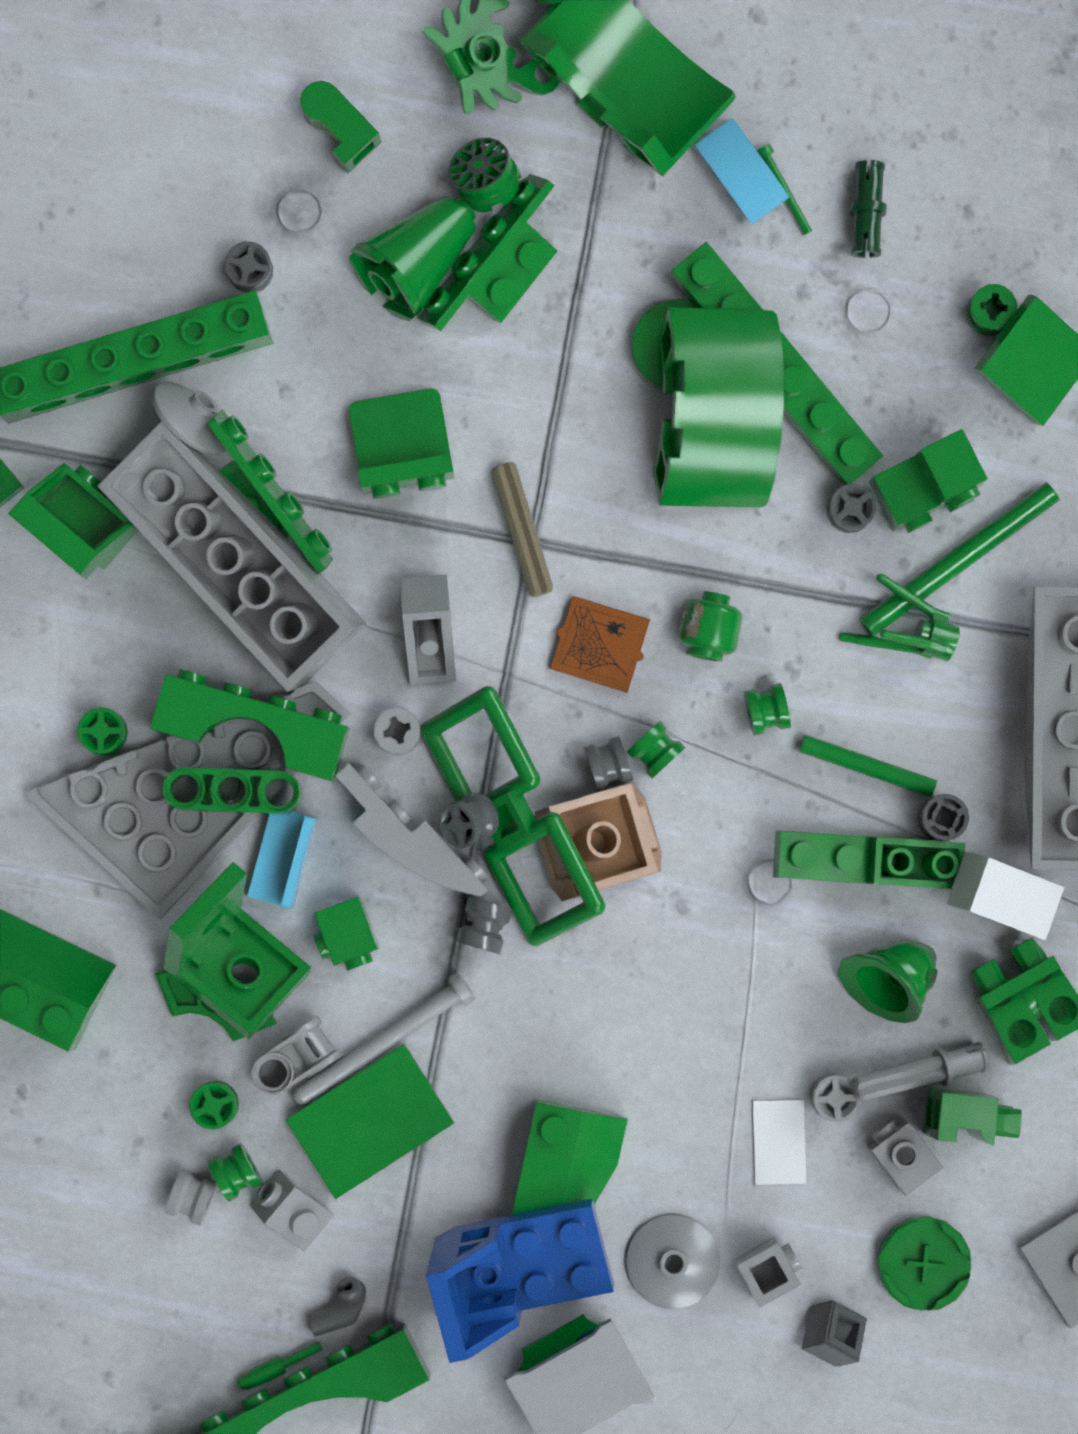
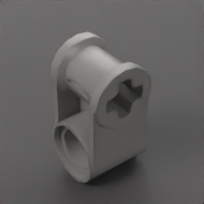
(297, 1057)

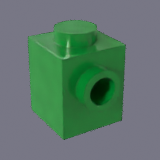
(345, 934)

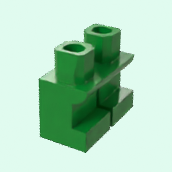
(972, 1111)

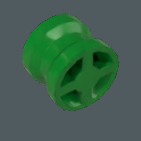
(989, 319)
(767, 709)
(93, 731)
(656, 749)
(206, 1108)
(234, 1172)

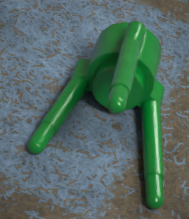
(930, 639)

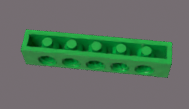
(133, 356)

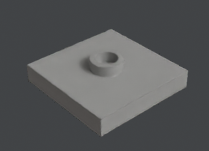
(1055, 1263)

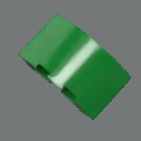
(628, 77)
(723, 407)

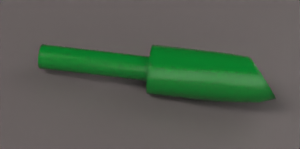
(274, 1367)

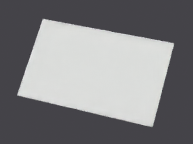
(779, 1142)

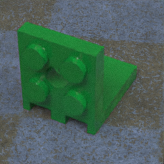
(216, 938)

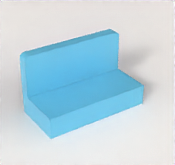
(282, 858)

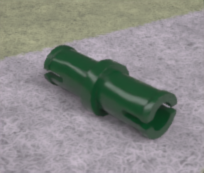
(868, 209)

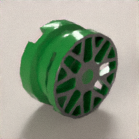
(484, 174)

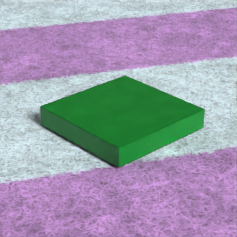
(1033, 360)

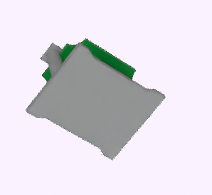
(577, 1378)

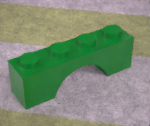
(192, 710)

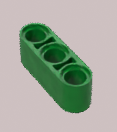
(210, 785)

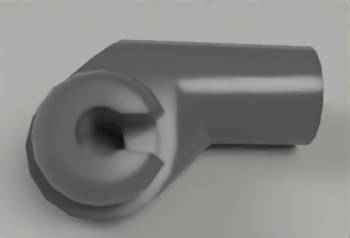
(344, 1309)

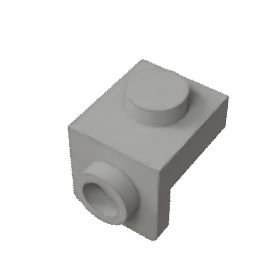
(290, 1210)

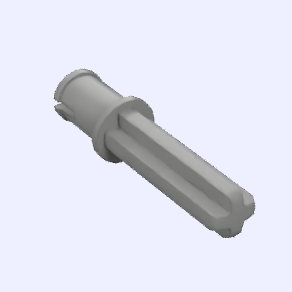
(939, 1068)

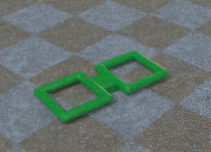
(516, 821)

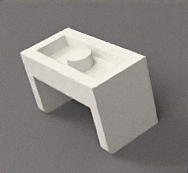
(1005, 895)

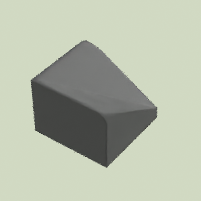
(834, 1333)

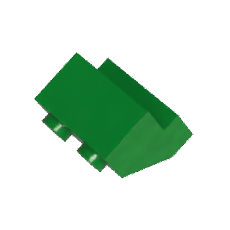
(74, 519)

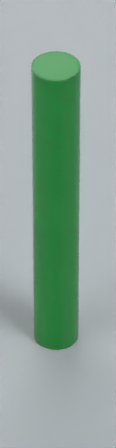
(868, 766)

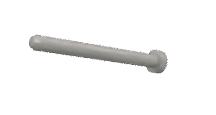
(385, 1039)

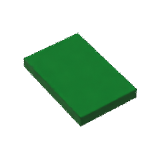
(370, 1121)

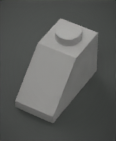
(428, 629)

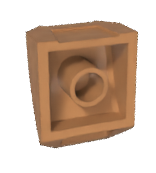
(611, 835)

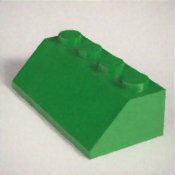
(48, 982)

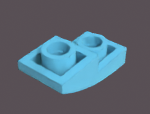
(742, 171)

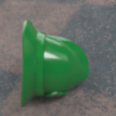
(891, 979)

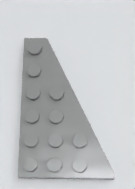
(140, 838)

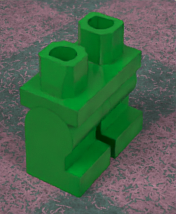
(1019, 1002)

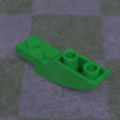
(866, 859)

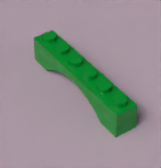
(374, 1371)

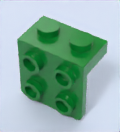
(401, 443)

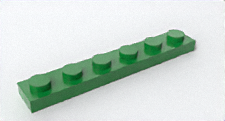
(806, 398)

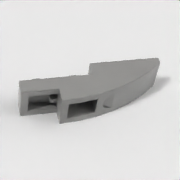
(420, 851)

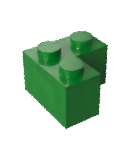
(934, 478)

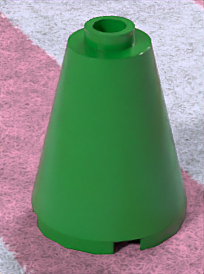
(414, 255)

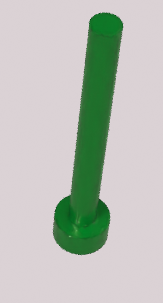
(765, 153)

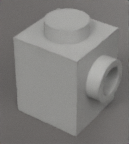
(904, 1155)
(769, 1270)

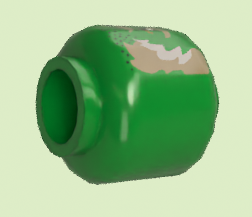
(710, 627)

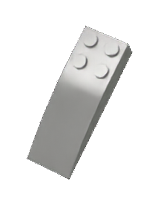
(232, 557)

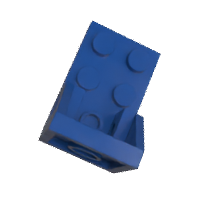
(513, 1263)

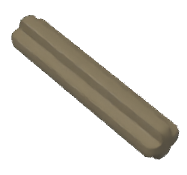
(522, 529)

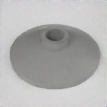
(187, 416)
(673, 1236)

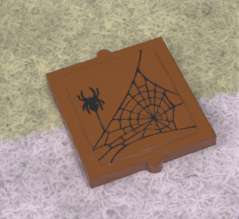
(600, 644)

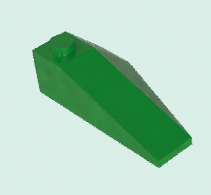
(567, 1156)

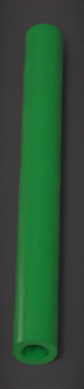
(962, 557)

